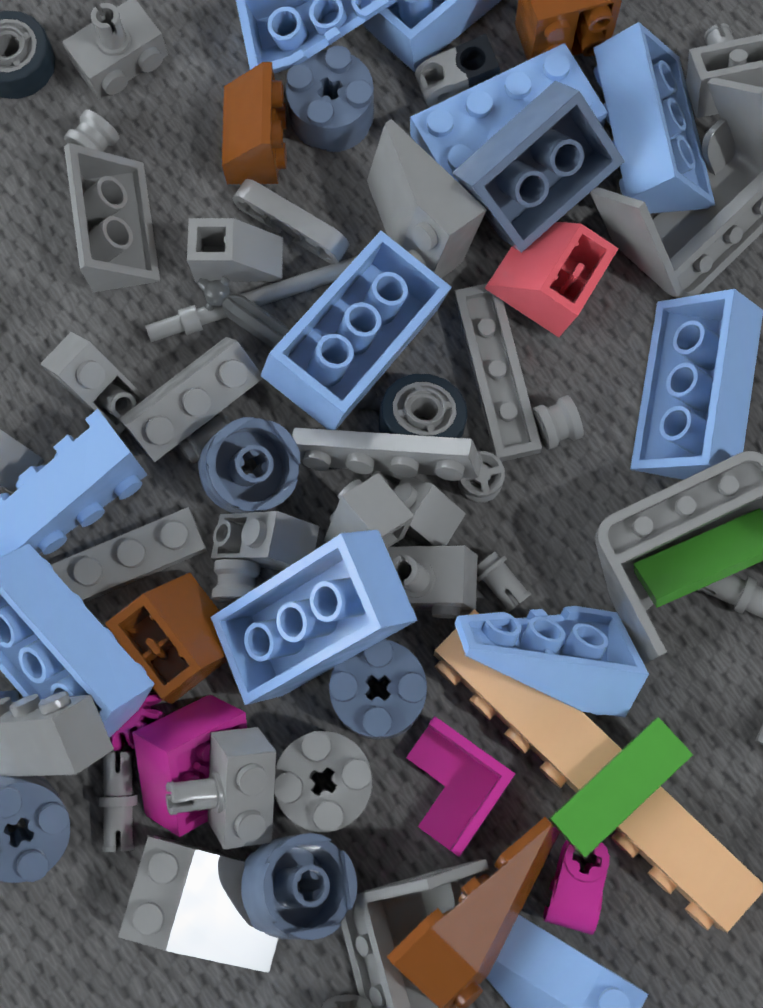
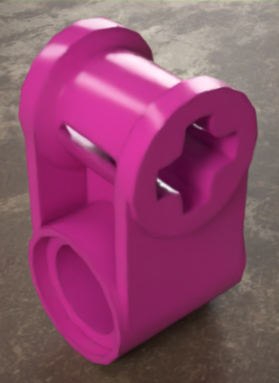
(577, 892)

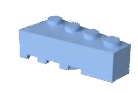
(424, 27)
(68, 489)

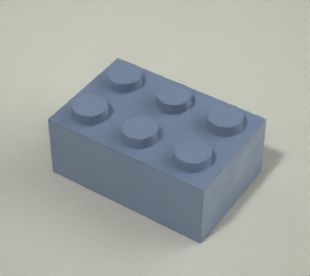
(539, 165)

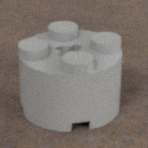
(296, 788)

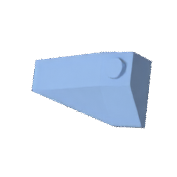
(298, 29)
(571, 656)
(548, 973)

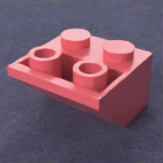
(553, 275)

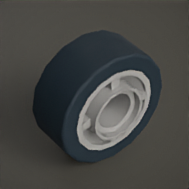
(32, 59)
(423, 397)

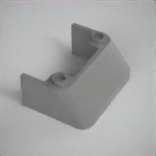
(694, 246)
(664, 521)
(384, 919)

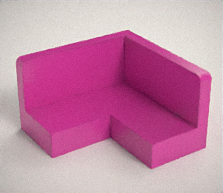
(179, 751)
(470, 780)

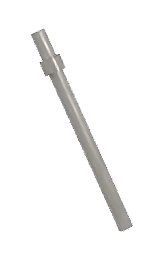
(192, 319)

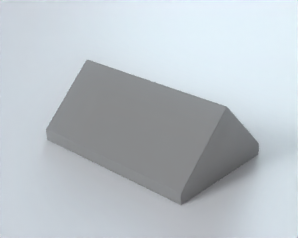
(111, 219)

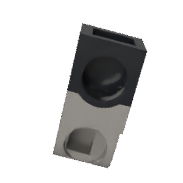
(456, 70)

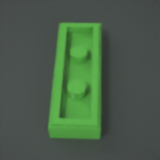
(702, 559)
(620, 787)

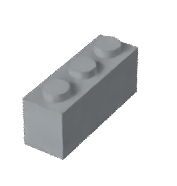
(191, 398)
(50, 735)

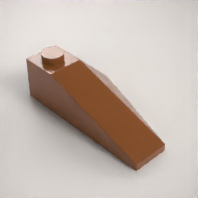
(458, 948)

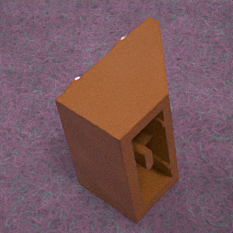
(573, 22)
(254, 127)
(171, 636)

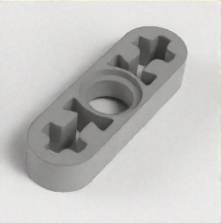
(283, 215)

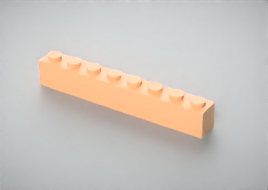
(573, 752)

